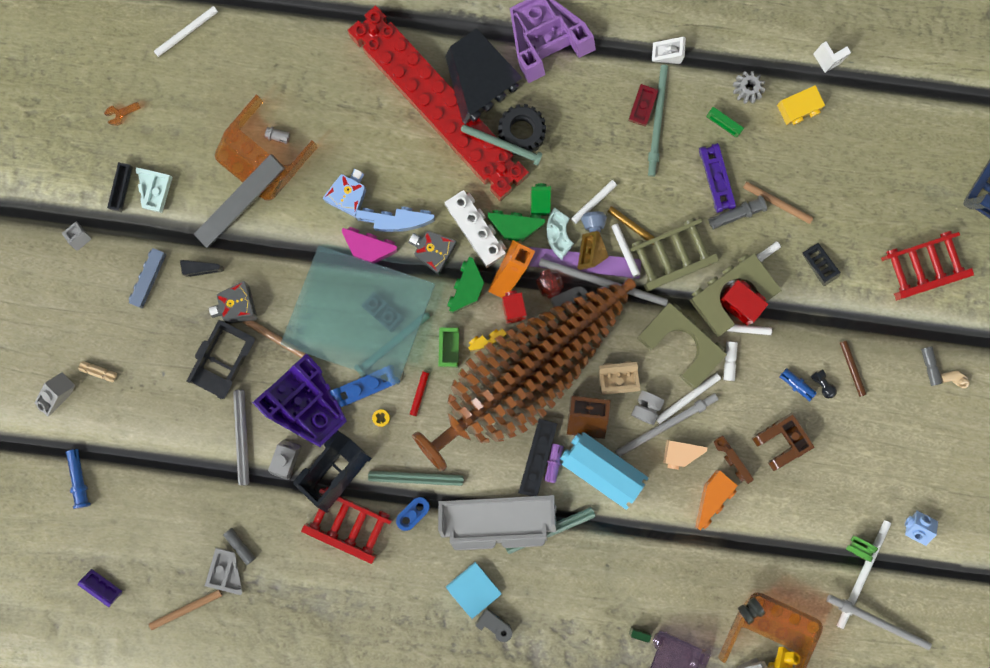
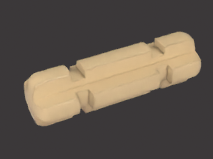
(97, 371)

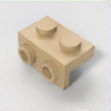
(619, 378)

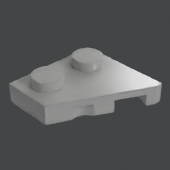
(224, 572)

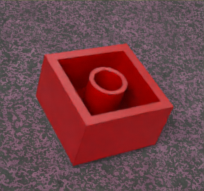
(743, 302)

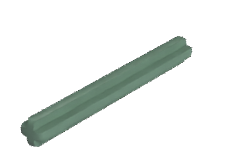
(416, 478)
(565, 524)

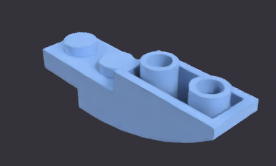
(404, 219)

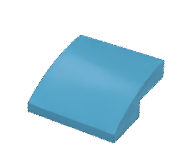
(473, 590)

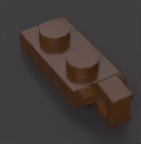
(732, 459)

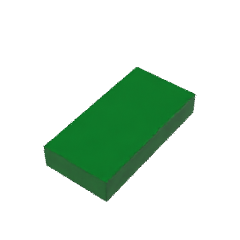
(724, 122)

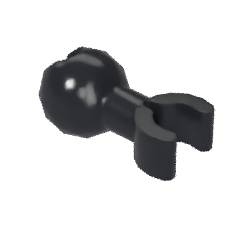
(828, 390)

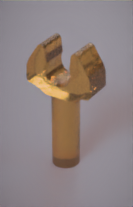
(120, 113)

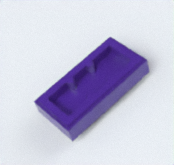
(100, 588)

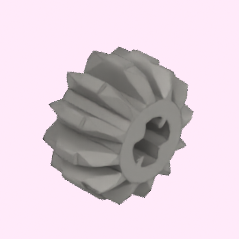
(751, 80)

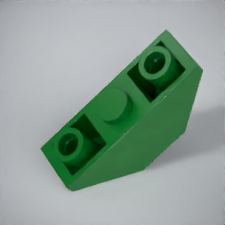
(515, 226)
(467, 288)

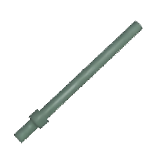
(653, 156)

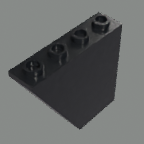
(479, 75)

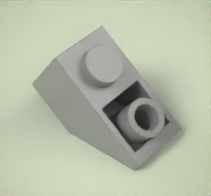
(54, 393)

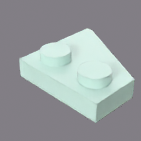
(153, 189)

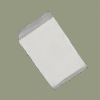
(669, 50)

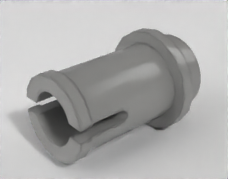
(277, 135)

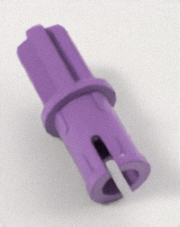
(553, 463)

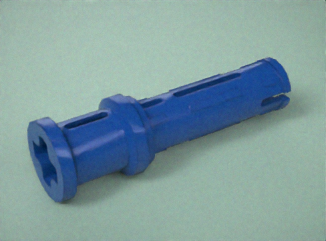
(78, 488)

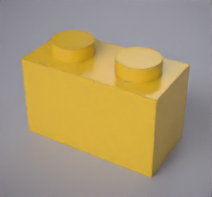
(801, 105)

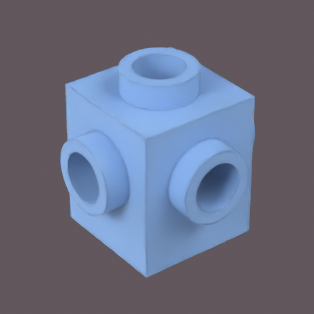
(921, 528)

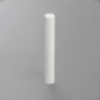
(594, 201)
(626, 251)
(751, 329)

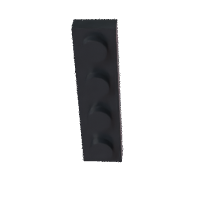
(537, 458)

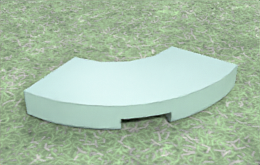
(557, 233)

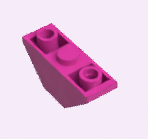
(368, 247)

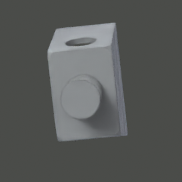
(284, 459)

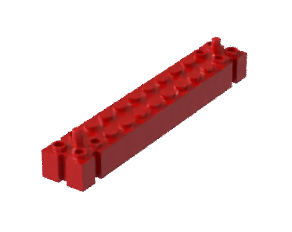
(435, 101)

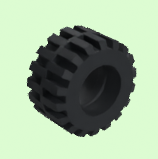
(523, 114)

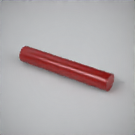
(419, 393)

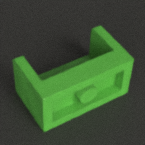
(448, 347)

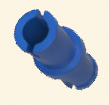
(798, 384)

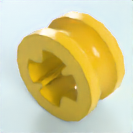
(387, 417)

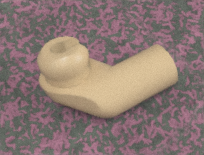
(956, 377)

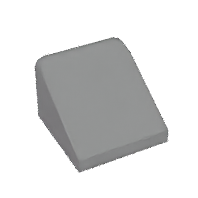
(76, 236)

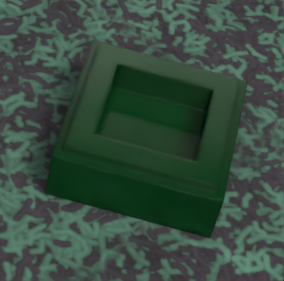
(640, 635)

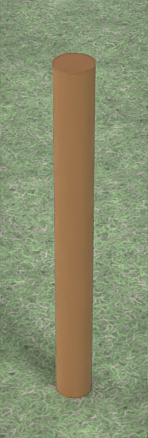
(777, 202)
(272, 336)
(185, 609)

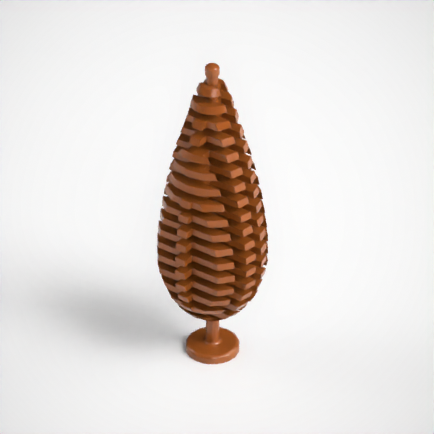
(517, 386)

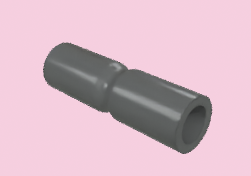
(931, 364)
(237, 544)

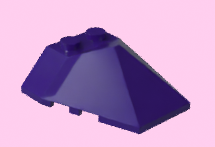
(303, 403)

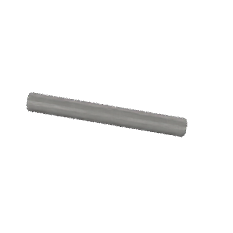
(241, 437)

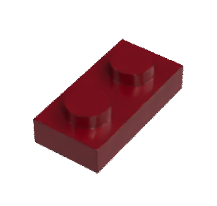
(643, 105)

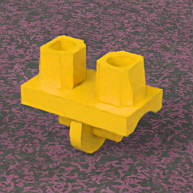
(785, 659)

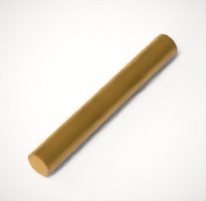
(630, 224)

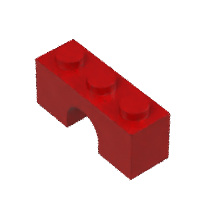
(513, 307)

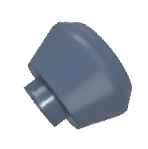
(594, 221)

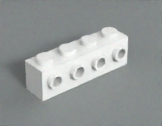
(475, 229)

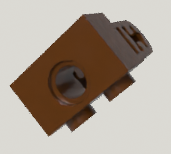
(793, 434)

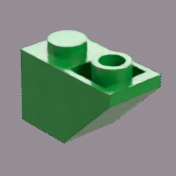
(540, 199)

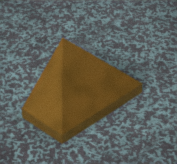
(591, 251)

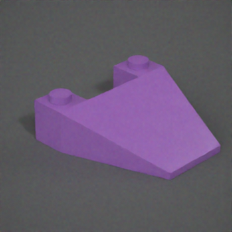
(543, 29)

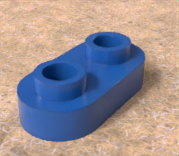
(412, 513)

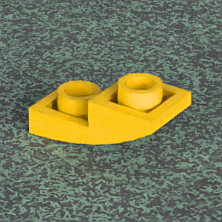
(478, 343)

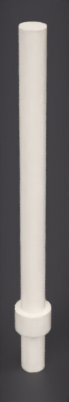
(864, 573)

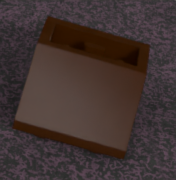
(588, 416)

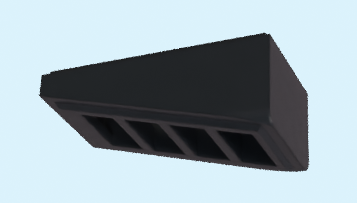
(196, 268)
(816, 268)

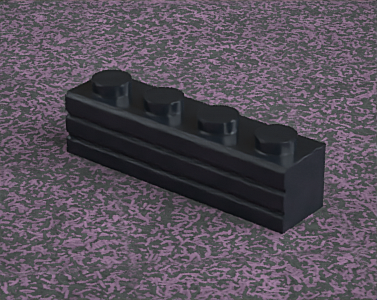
(120, 187)

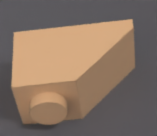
(681, 454)

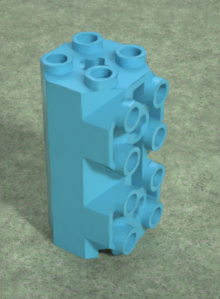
(603, 470)

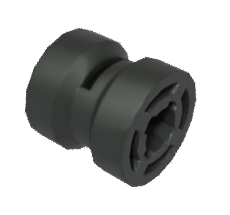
(751, 610)

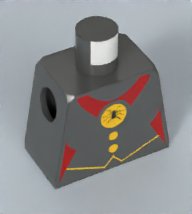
(433, 249)
(235, 304)

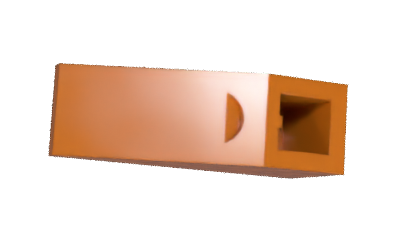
(511, 268)
(714, 494)

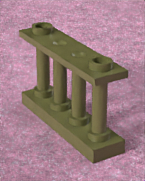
(671, 273)

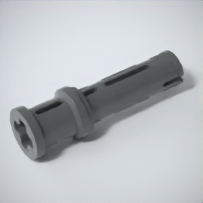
(745, 210)

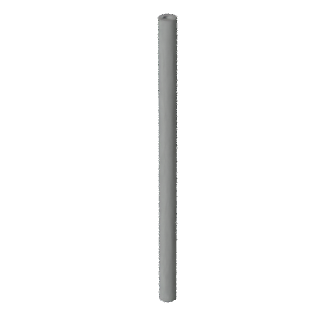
(600, 281)

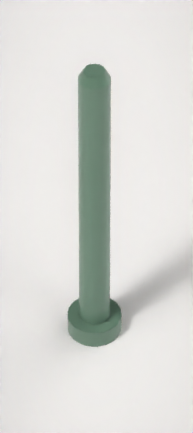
(503, 144)

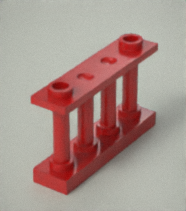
(923, 283)
(349, 544)

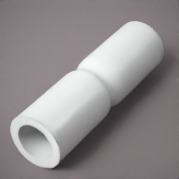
(730, 364)

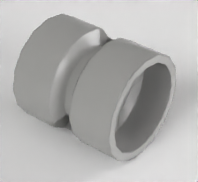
(647, 407)

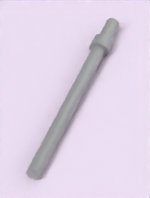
(698, 406)
(846, 606)

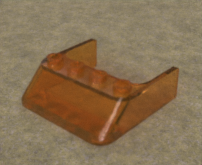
(243, 156)
(781, 624)

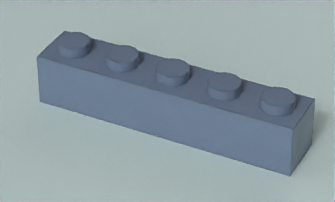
(147, 278)

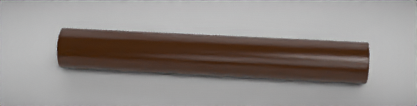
(853, 368)

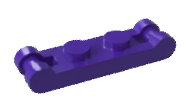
(717, 177)

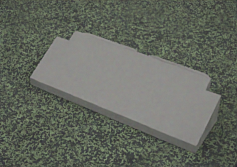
(497, 520)

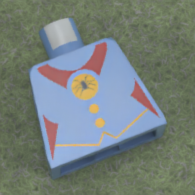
(347, 193)

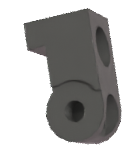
(568, 296)
(495, 624)

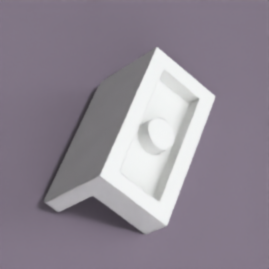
(828, 59)

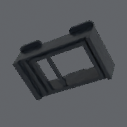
(209, 380)
(335, 446)

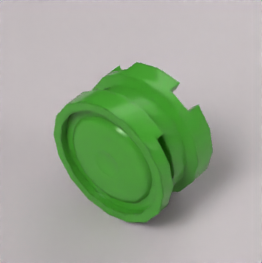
(861, 551)

